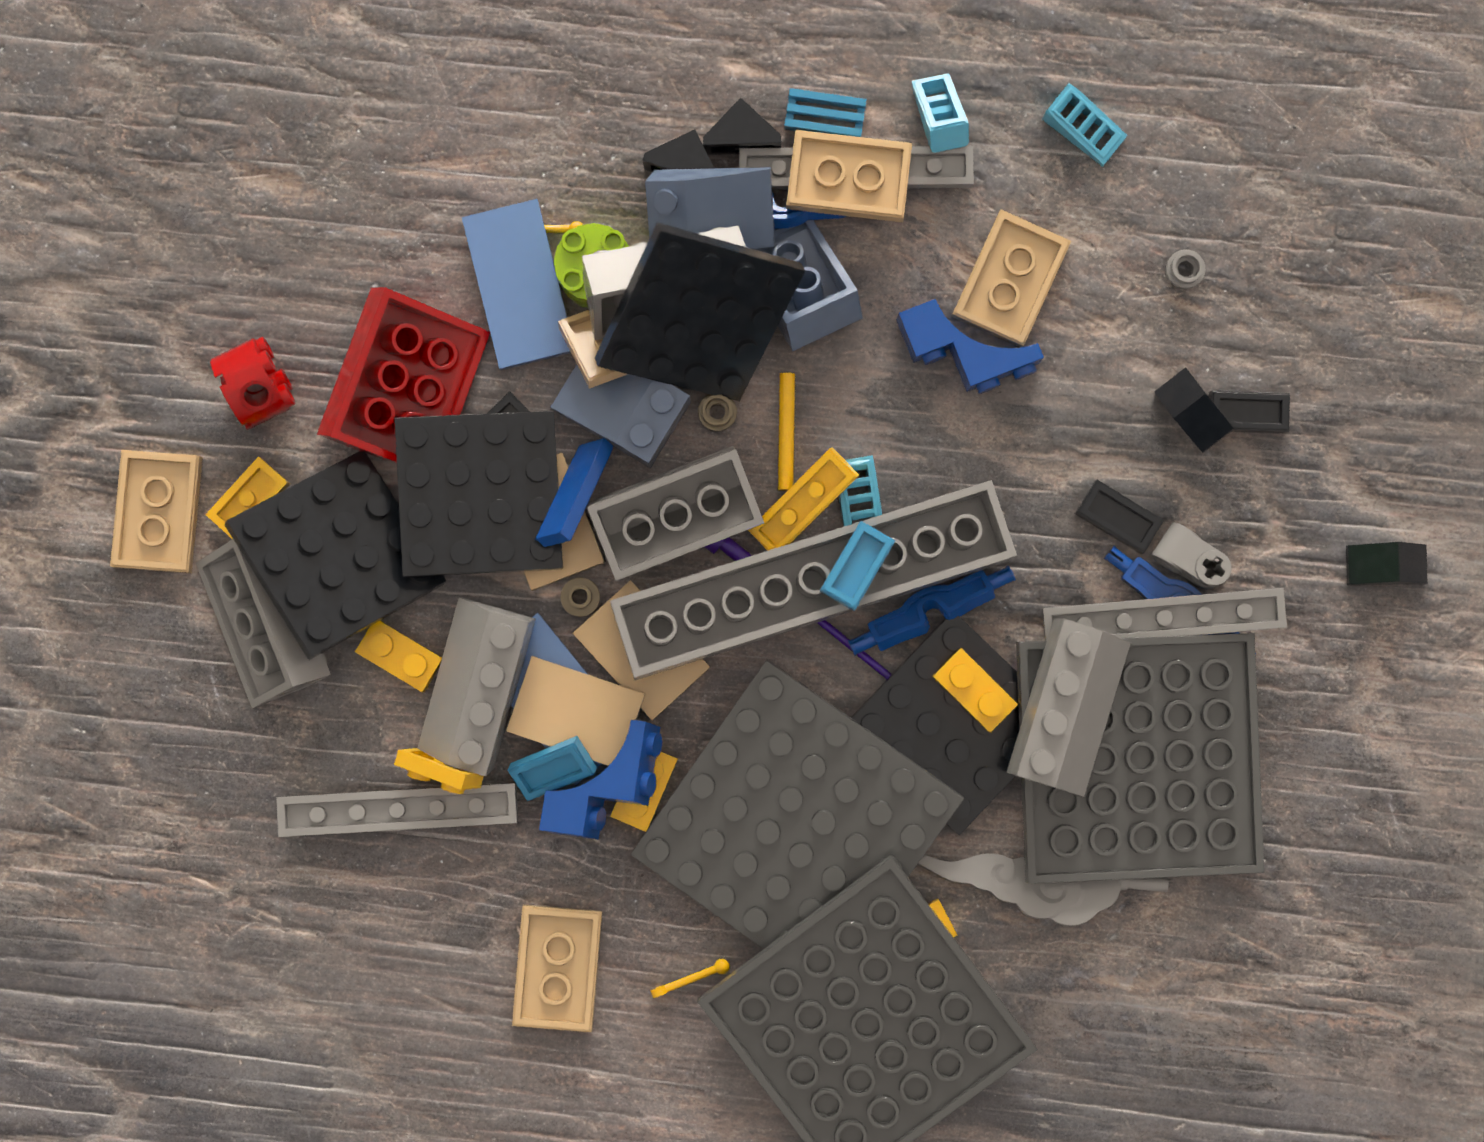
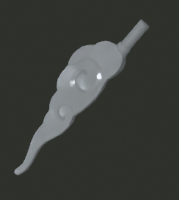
(1061, 902)

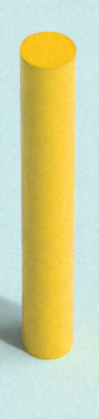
(786, 431)

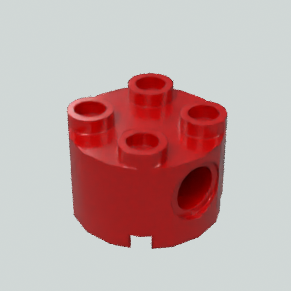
(252, 382)

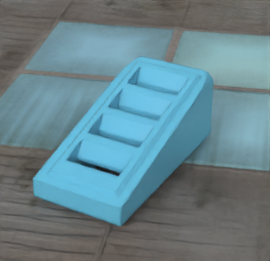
(941, 114)
(1094, 115)
(862, 463)

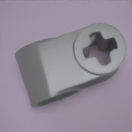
(1185, 553)

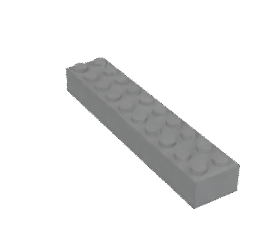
(783, 585)

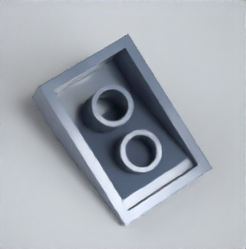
(714, 199)
(825, 294)
(627, 412)

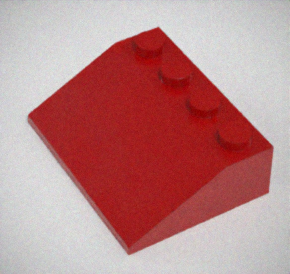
(400, 365)

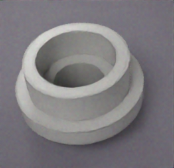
(1191, 259)

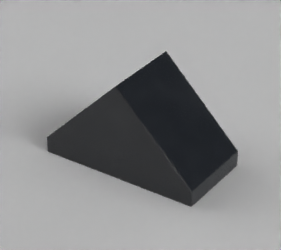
(740, 129)
(679, 153)
(1194, 410)
(1386, 564)

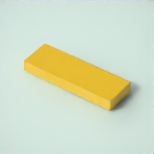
(805, 500)

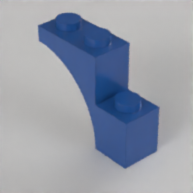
(979, 365)
(626, 780)

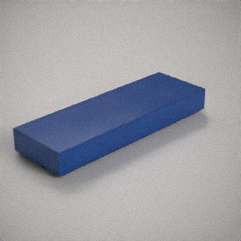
(574, 492)

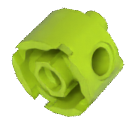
(578, 243)

